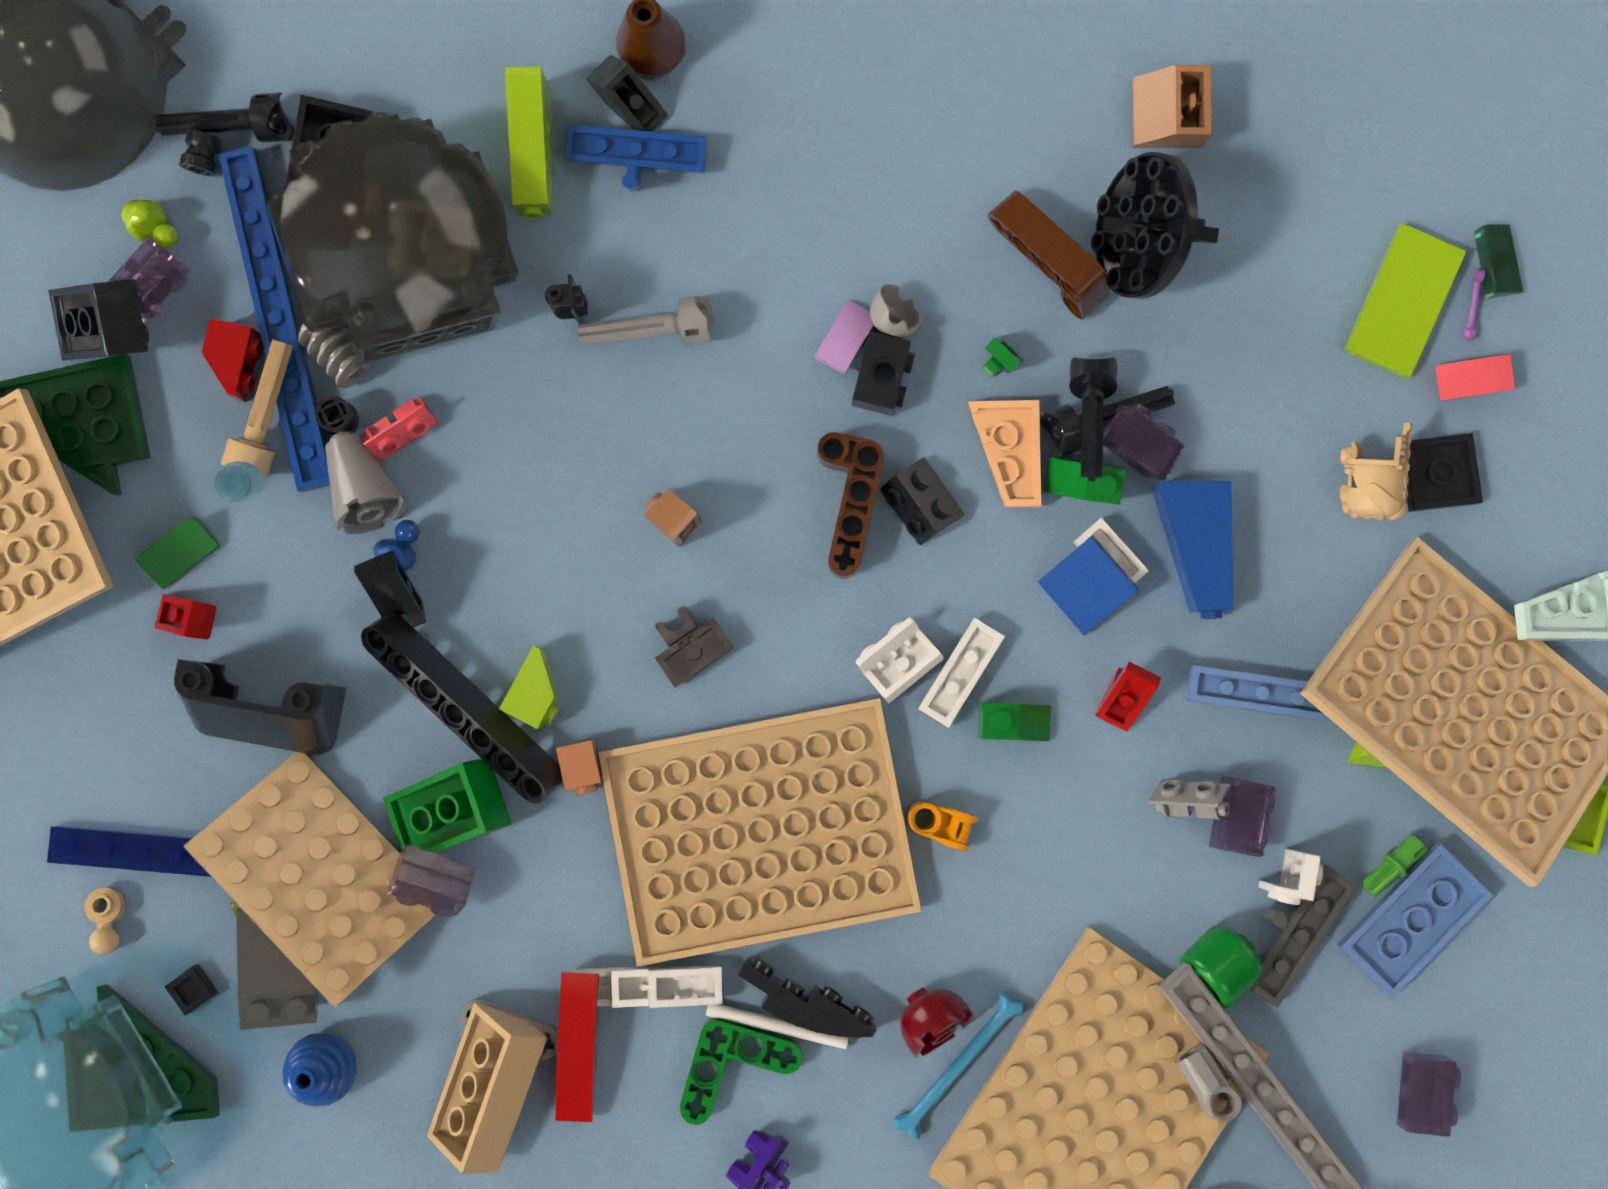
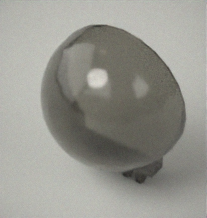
(80, 88)

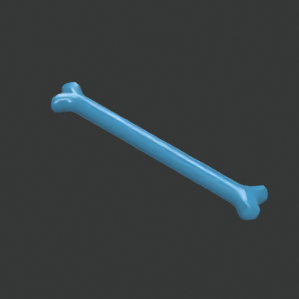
(912, 1120)

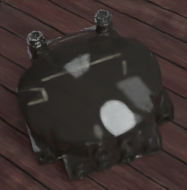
(392, 236)

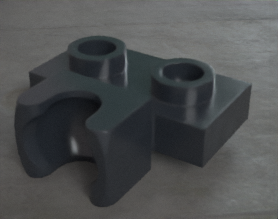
(691, 647)

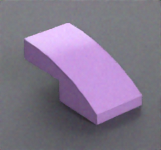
(845, 337)

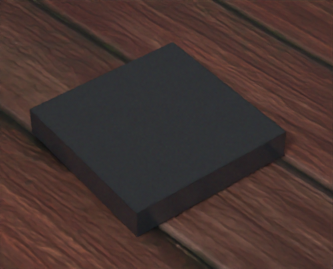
(1443, 473)

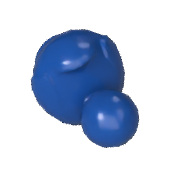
(406, 534)

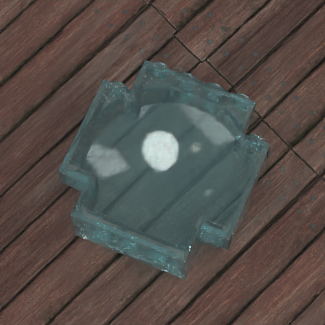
(78, 1095)

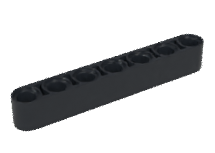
(462, 707)

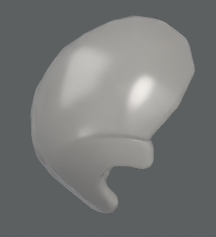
(894, 315)

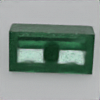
(1498, 260)

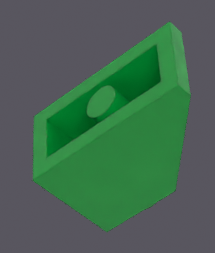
(1065, 480)
(1014, 721)

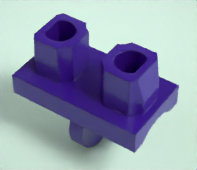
(768, 1152)

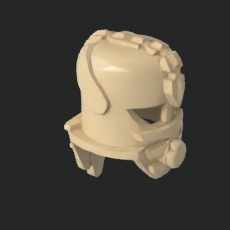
(1379, 482)

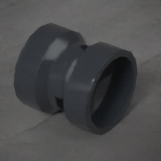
(200, 154)
(344, 419)

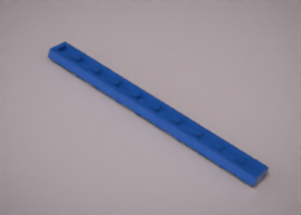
(275, 314)

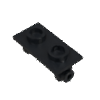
(567, 300)

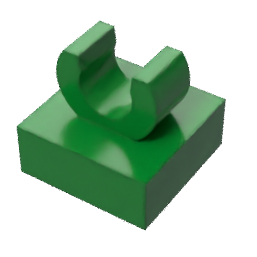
(1002, 357)

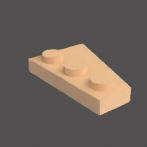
(1012, 448)

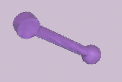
(1470, 333)

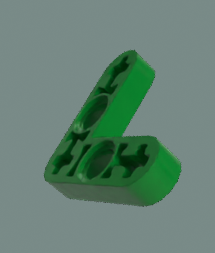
(732, 1049)

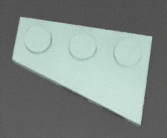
(1567, 613)

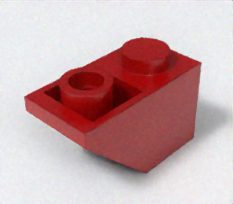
(232, 356)

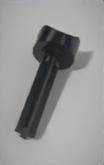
(263, 117)
(1092, 382)
(1066, 425)

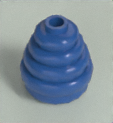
(328, 1064)

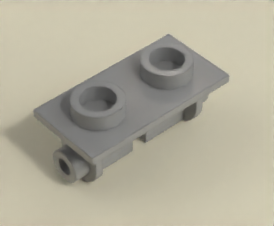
(1177, 797)

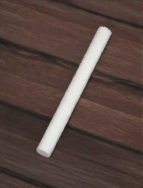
(772, 1024)

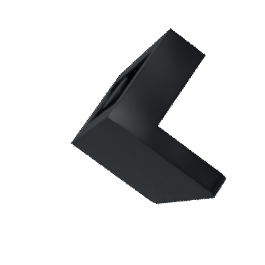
(391, 587)

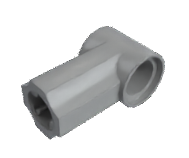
(1208, 1082)

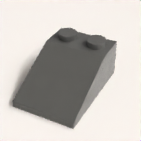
(269, 984)

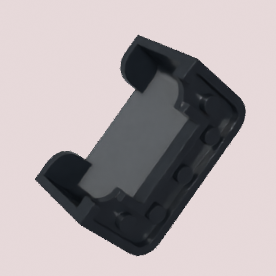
(303, 724)

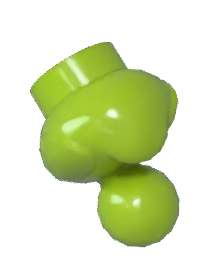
(148, 219)

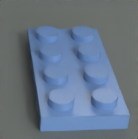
(1415, 920)

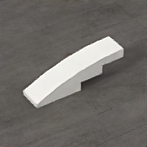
(658, 986)

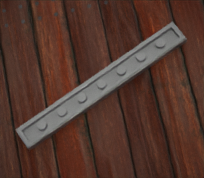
(1255, 1080)

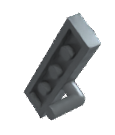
(1299, 935)

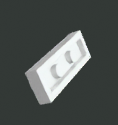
(961, 672)

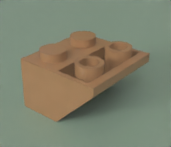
(1172, 107)

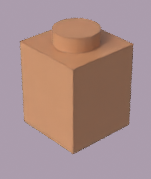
(580, 766)

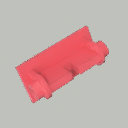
(387, 438)

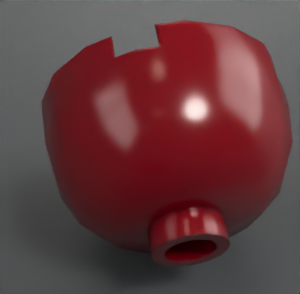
(932, 1019)

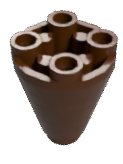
(650, 39)

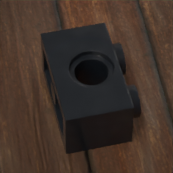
(878, 353)

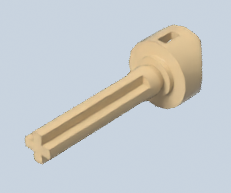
(251, 447)

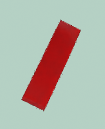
(577, 1047)

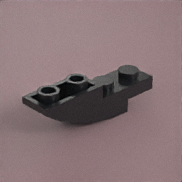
(818, 1012)

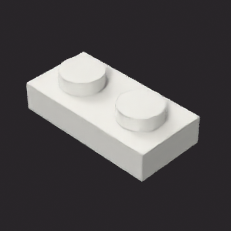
(1115, 547)

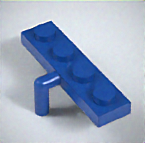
(635, 150)

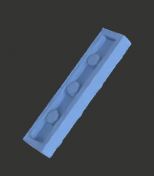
(1250, 692)

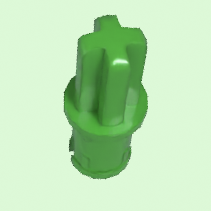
(1394, 865)

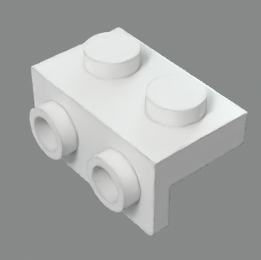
(898, 659)
(1298, 878)

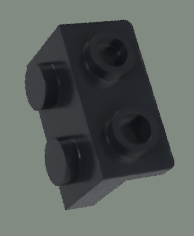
(921, 501)

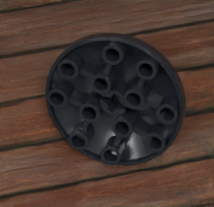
(1148, 225)

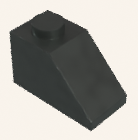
(626, 94)

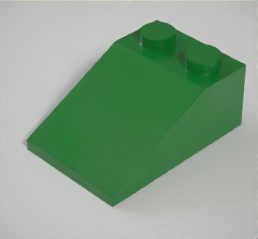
(448, 808)

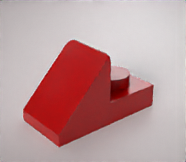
(185, 617)
(1127, 695)

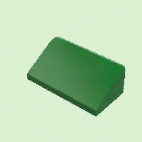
(177, 551)

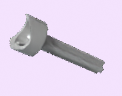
(688, 321)

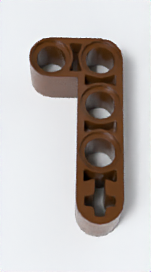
(1053, 252)
(850, 508)

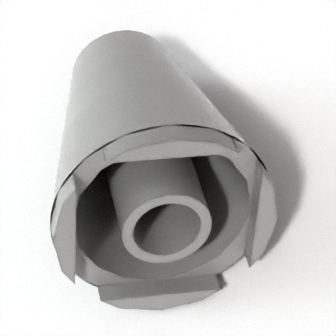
(359, 486)

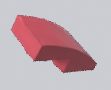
(1475, 377)

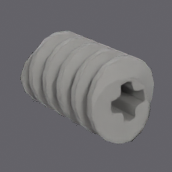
(334, 355)

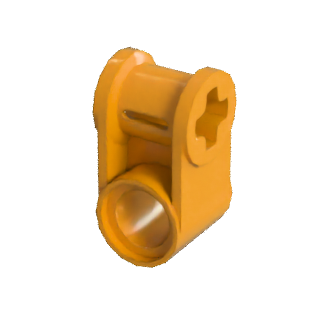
(947, 825)

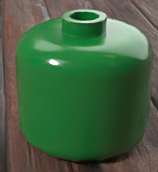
(1225, 964)

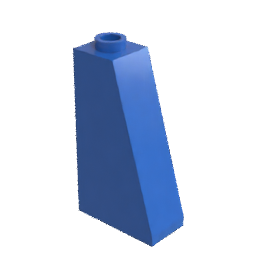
(1200, 541)

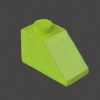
(533, 692)

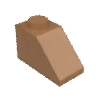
(672, 516)

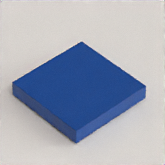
(1088, 585)

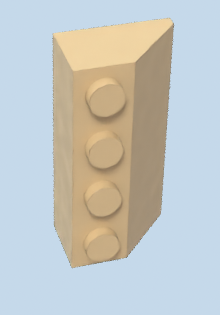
(486, 1089)

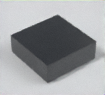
(191, 989)

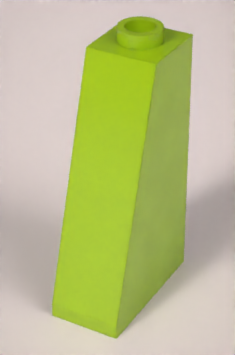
(530, 140)

